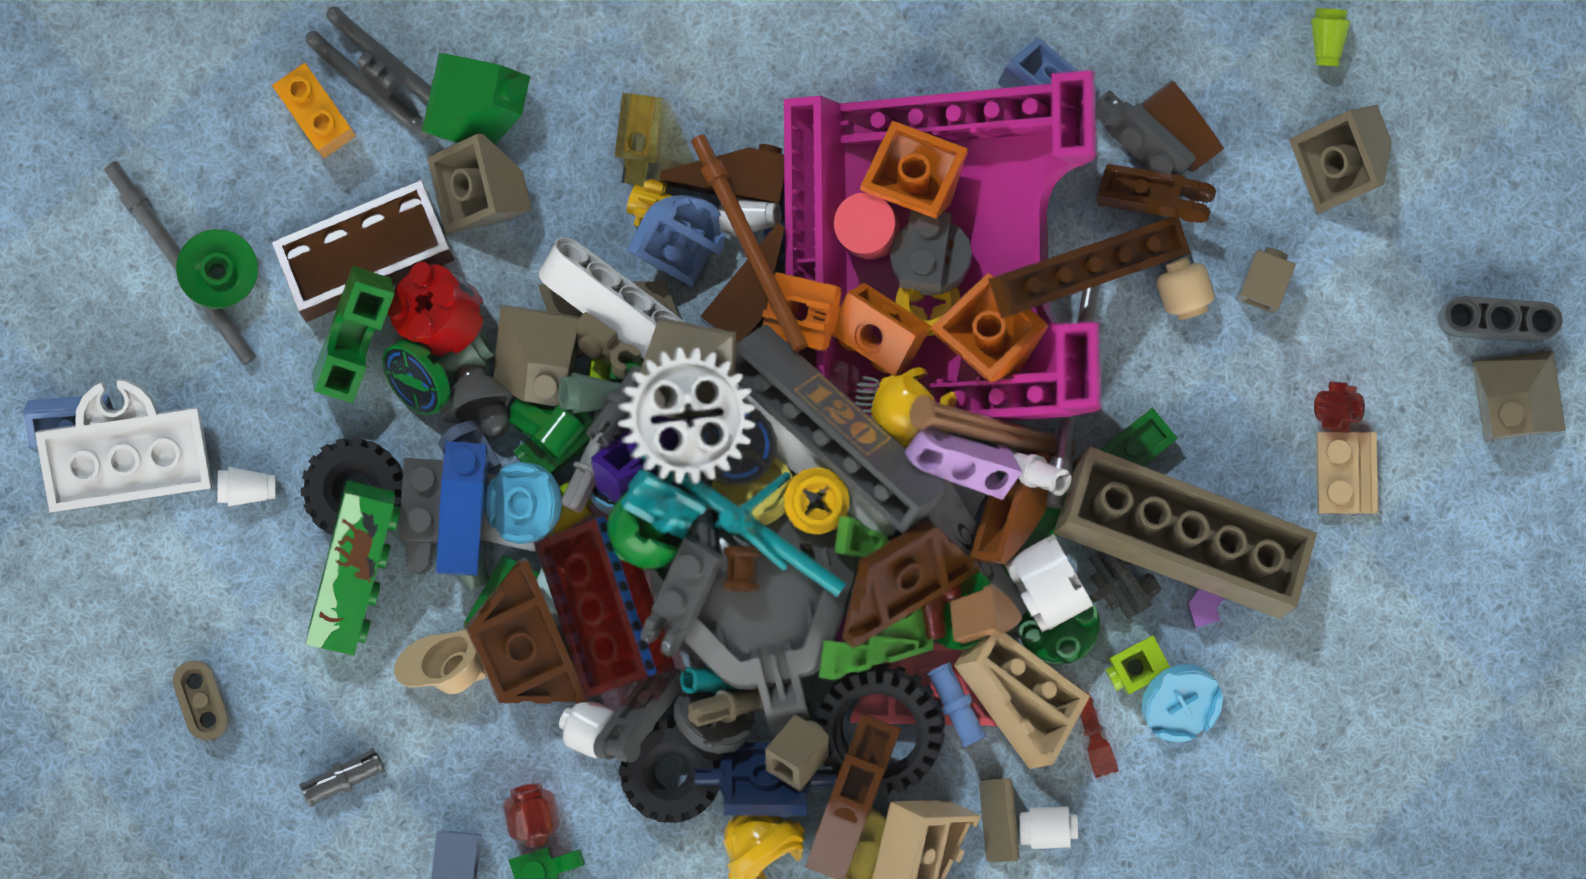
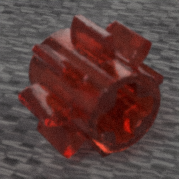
(1339, 407)

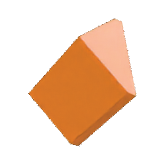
(915, 170)
(984, 339)

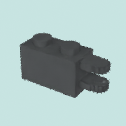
(420, 511)

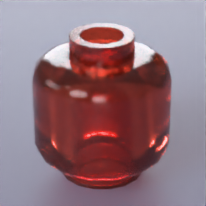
(531, 814)

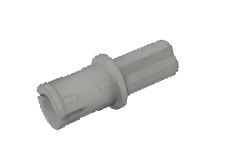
(583, 479)

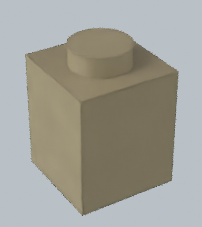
(1266, 279)
(797, 752)

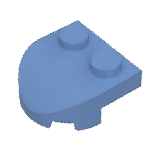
(678, 236)

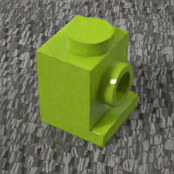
(1150, 657)

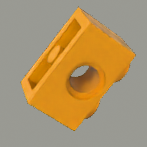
(314, 110)

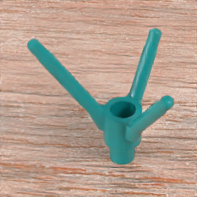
(741, 520)

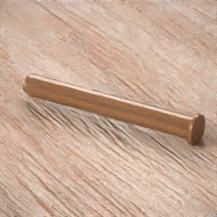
(926, 414)

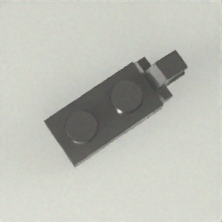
(1143, 135)

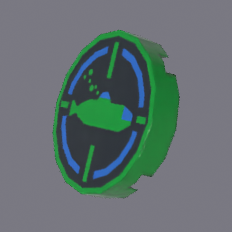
(415, 378)

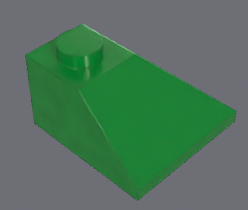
(473, 99)

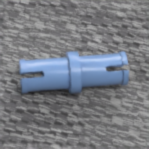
(956, 705)

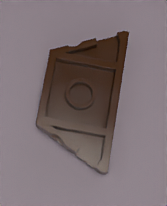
(903, 579)
(522, 644)

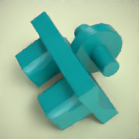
(662, 504)

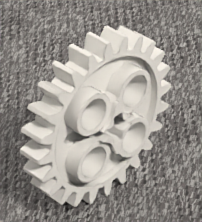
(682, 378)

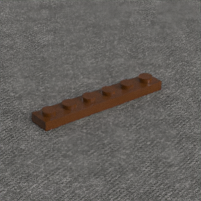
(1088, 266)

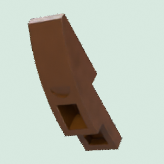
(853, 797)

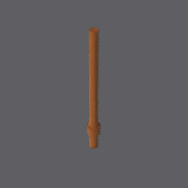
(716, 175)

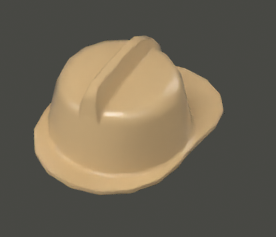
(440, 661)

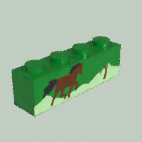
(351, 567)

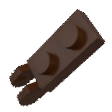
(1155, 193)

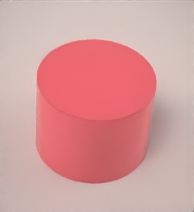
(866, 225)

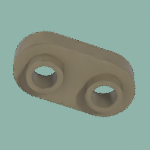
(199, 701)

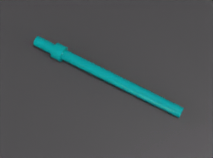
(773, 540)

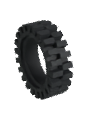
(906, 690)

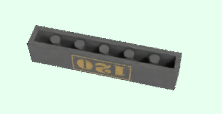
(835, 429)

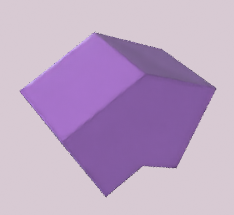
(1203, 608)

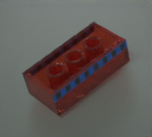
(601, 609)

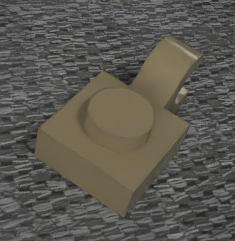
(602, 342)

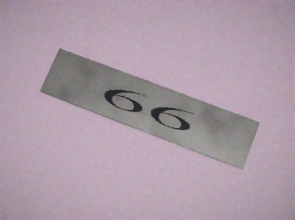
(957, 523)

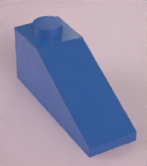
(462, 507)

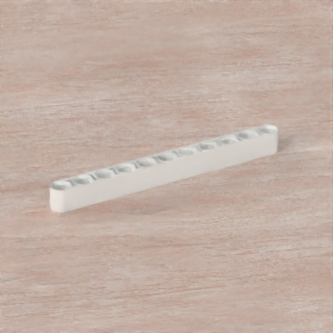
(623, 306)

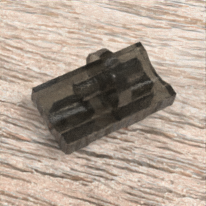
(1119, 585)

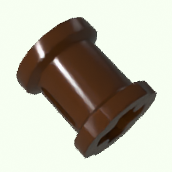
(741, 569)

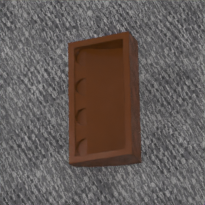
(376, 236)

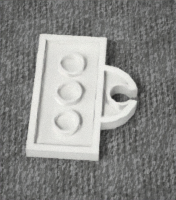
(122, 452)

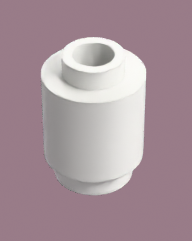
(1048, 827)

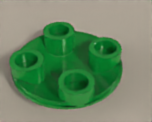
(1063, 642)

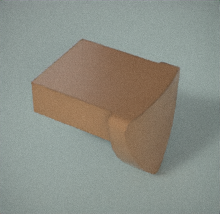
(983, 615)

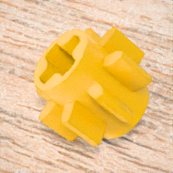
(644, 197)

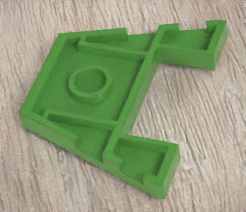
(894, 643)

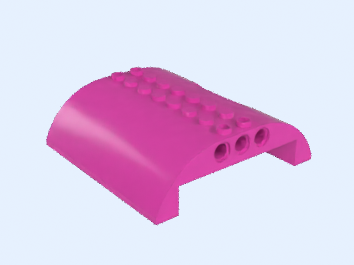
(1016, 154)

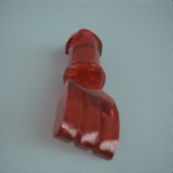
(1098, 749)

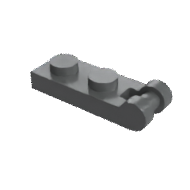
(637, 717)

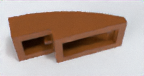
(1009, 521)

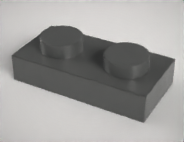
(925, 251)

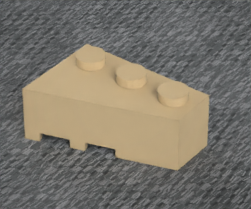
(1023, 697)
(922, 839)

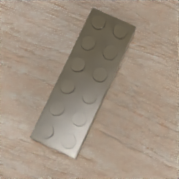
(1185, 533)

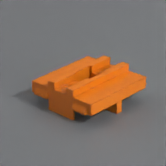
(819, 298)

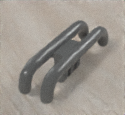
(379, 72)

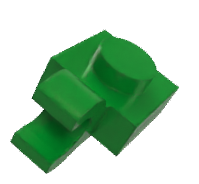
(542, 865)

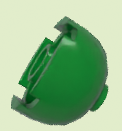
(639, 541)

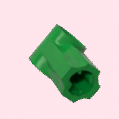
(548, 427)

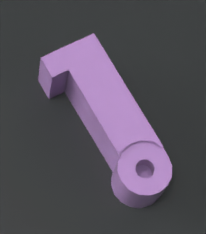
(964, 461)

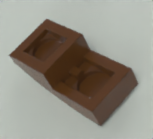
(1184, 122)

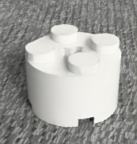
(1048, 583)

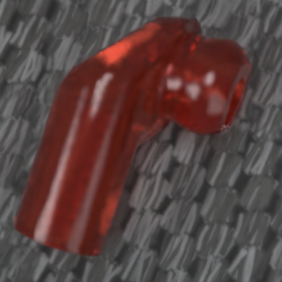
(934, 615)

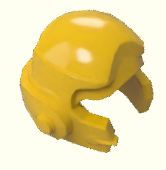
(894, 401)
(758, 841)

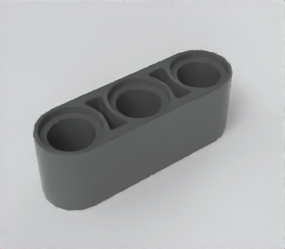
(1518, 313)

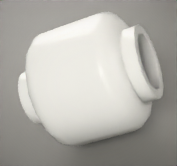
(583, 724)

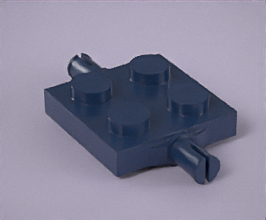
(753, 790)

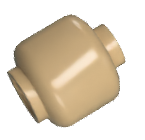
(1185, 289)

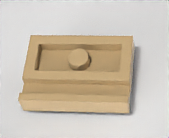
(1346, 473)

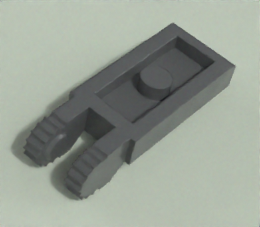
(683, 594)

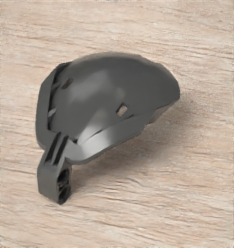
(774, 633)

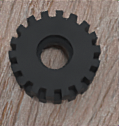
(338, 462)
(653, 798)

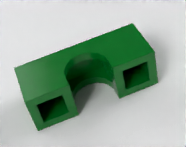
(346, 345)

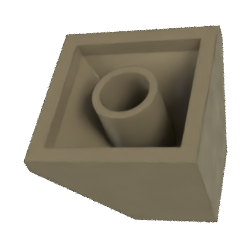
(1343, 156)
(477, 185)
(676, 334)
(535, 352)
(1518, 396)

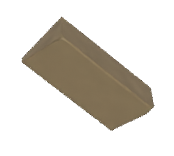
(999, 820)

